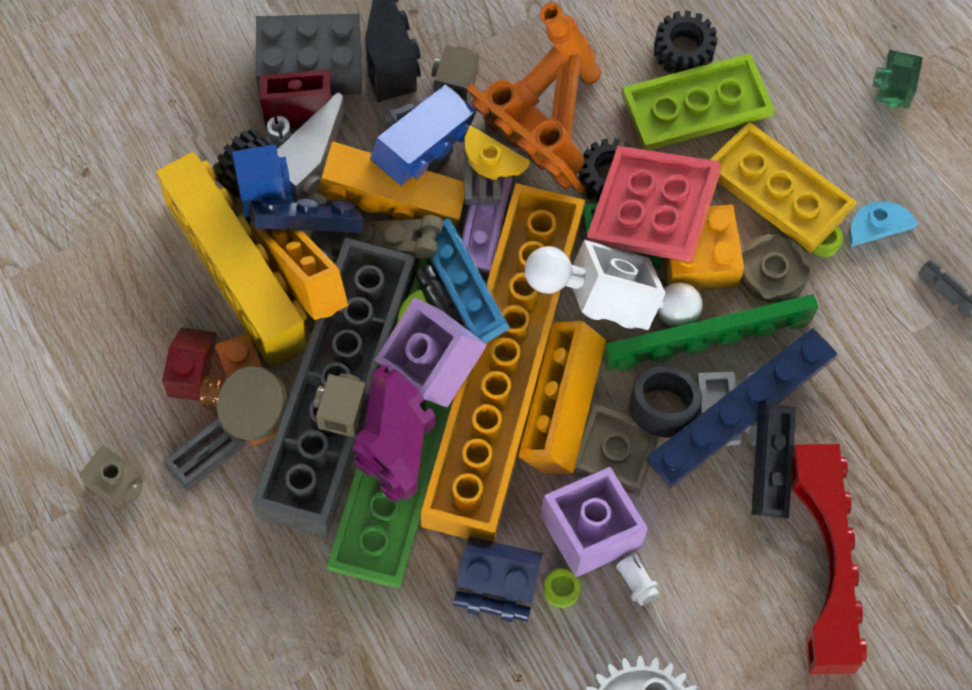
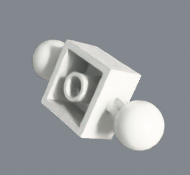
(613, 286)

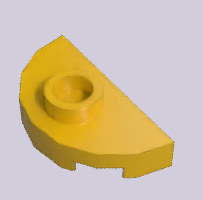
(491, 157)

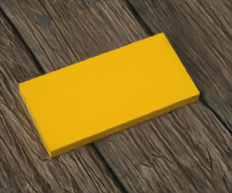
(782, 187)

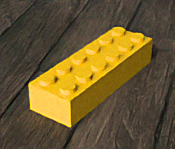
(233, 259)

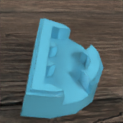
(879, 221)

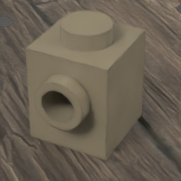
(456, 70)
(340, 404)
(112, 478)

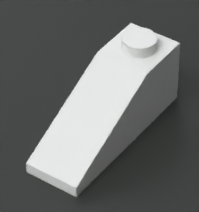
(309, 147)

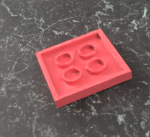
(654, 203)

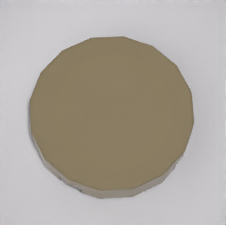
(774, 268)
(251, 403)

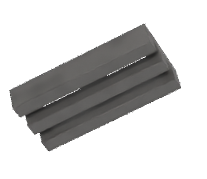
(482, 199)
(209, 466)

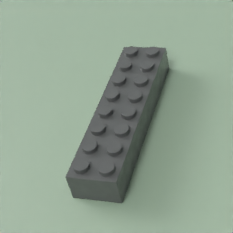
(311, 464)

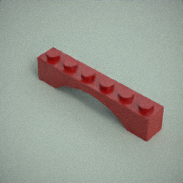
(818, 483)

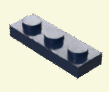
(305, 215)

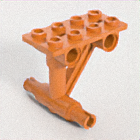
(513, 105)

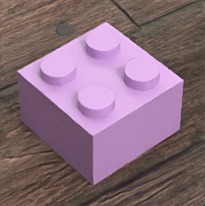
(431, 352)
(593, 521)

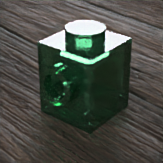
(897, 79)

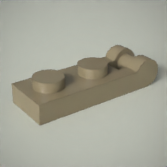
(403, 235)

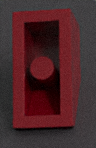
(294, 95)
(188, 363)

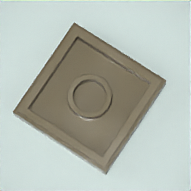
(615, 442)

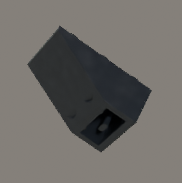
(390, 52)

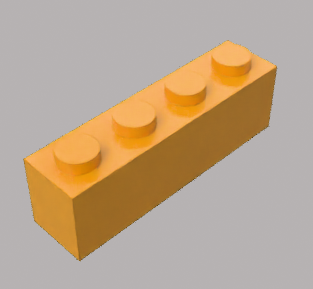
(357, 180)
(305, 268)
(562, 398)

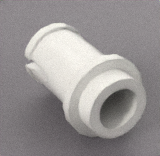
(278, 133)
(638, 580)

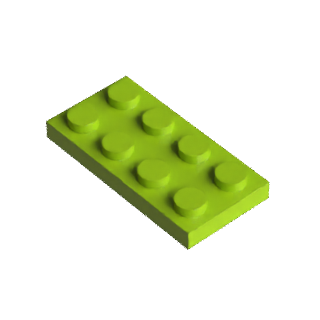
(697, 102)

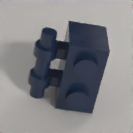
(497, 571)

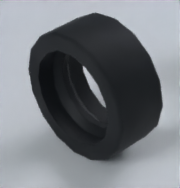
(670, 380)

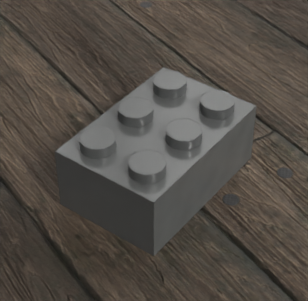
(311, 44)

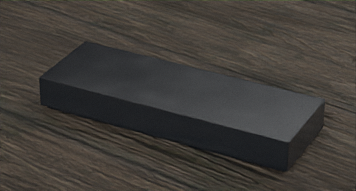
(773, 460)

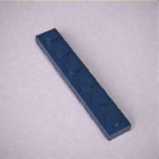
(740, 407)

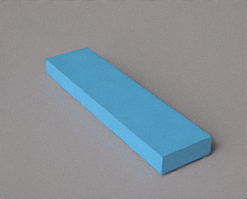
(467, 286)

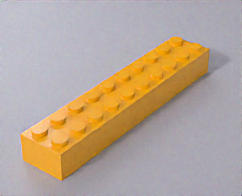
(497, 395)

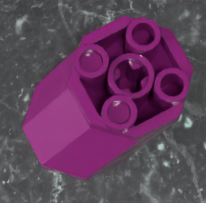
(393, 434)

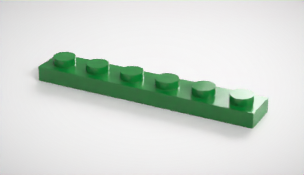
(699, 335)

